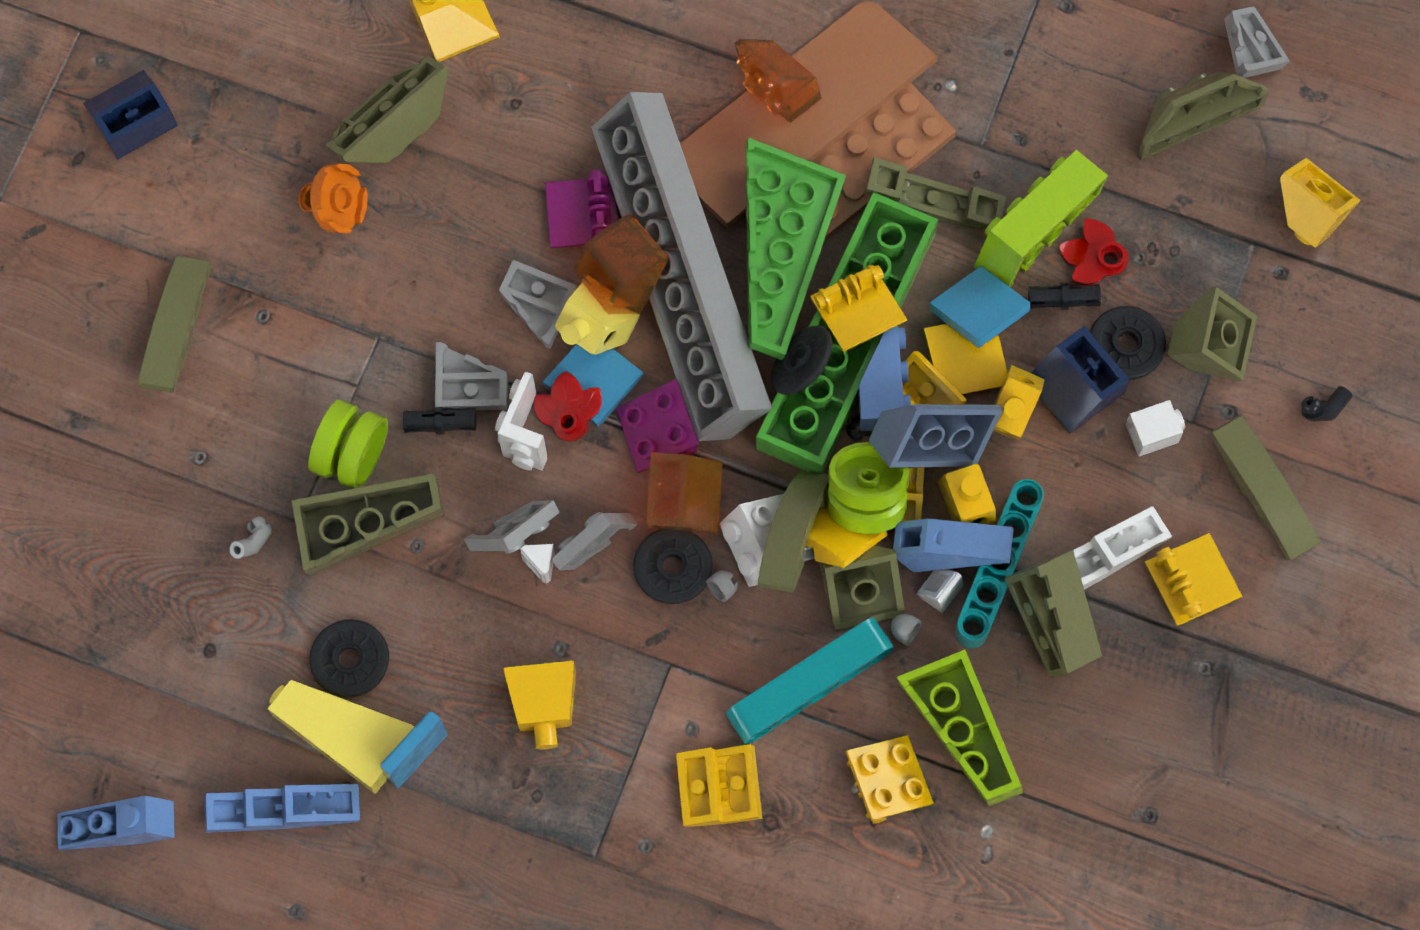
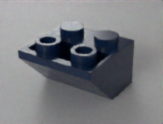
(131, 114)
(1079, 380)

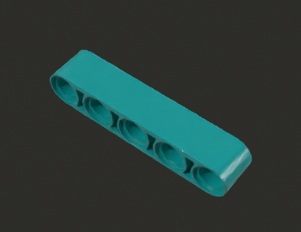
(993, 579)
(809, 681)

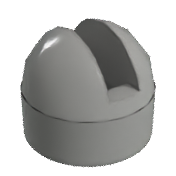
(721, 585)
(905, 628)

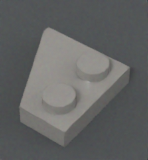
(1253, 44)
(536, 299)
(468, 383)
(515, 528)
(593, 539)

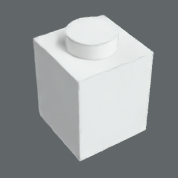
(1155, 427)

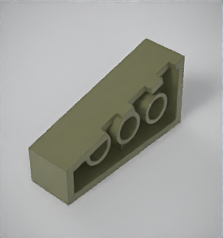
(358, 519)

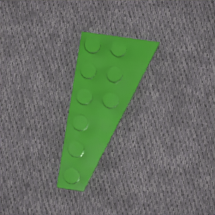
(786, 224)

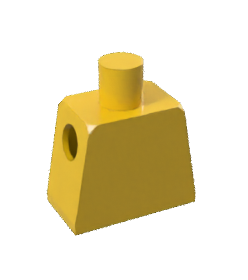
(1018, 401)
(967, 495)
(542, 699)

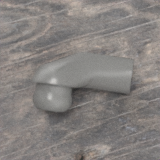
(252, 544)

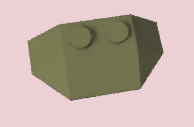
(1199, 108)
(392, 115)

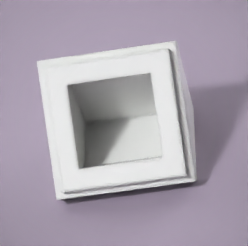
(539, 560)
(941, 588)

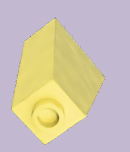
(340, 730)

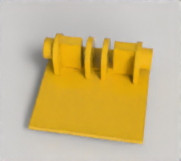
(858, 307)
(1193, 579)
(888, 778)

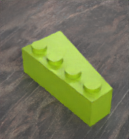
(1040, 216)
(960, 717)

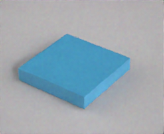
(980, 306)
(605, 370)
(414, 749)

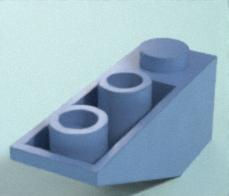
(883, 379)
(950, 544)
(116, 823)

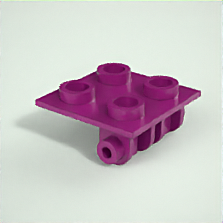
(579, 209)
(657, 425)

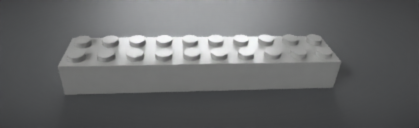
(692, 292)

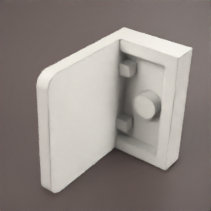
(517, 443)
(747, 534)

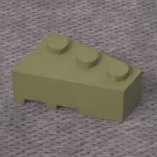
(1056, 613)

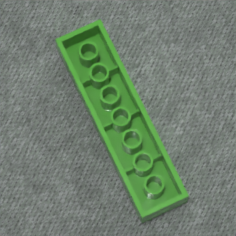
(809, 424)

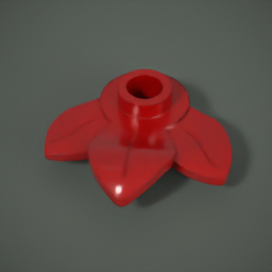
(1089, 253)
(568, 401)

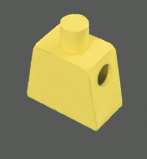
(590, 326)

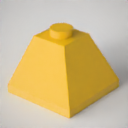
(453, 25)
(1314, 202)

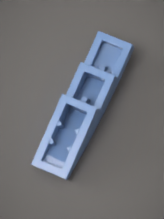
(282, 808)

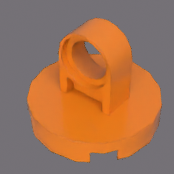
(335, 198)

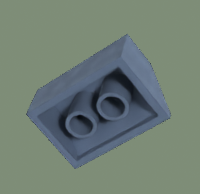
(934, 434)

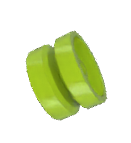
(348, 444)
(864, 491)

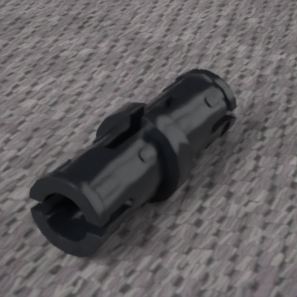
(1064, 296)
(439, 420)

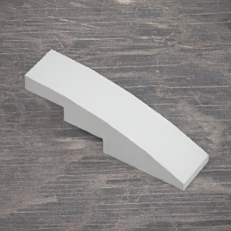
(1120, 546)

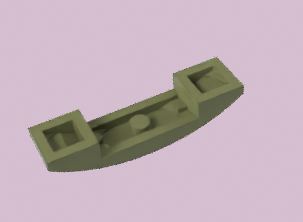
(942, 201)
(790, 531)

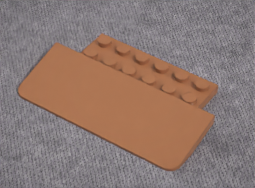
(864, 113)

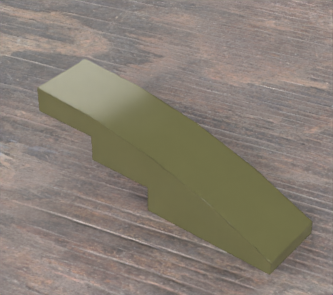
(173, 324)
(1265, 487)

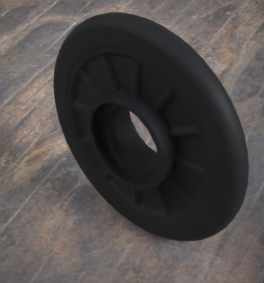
(1139, 325)
(803, 361)
(669, 587)
(352, 680)

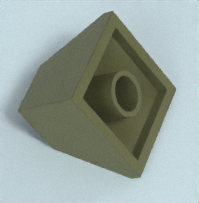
(1214, 336)
(864, 588)

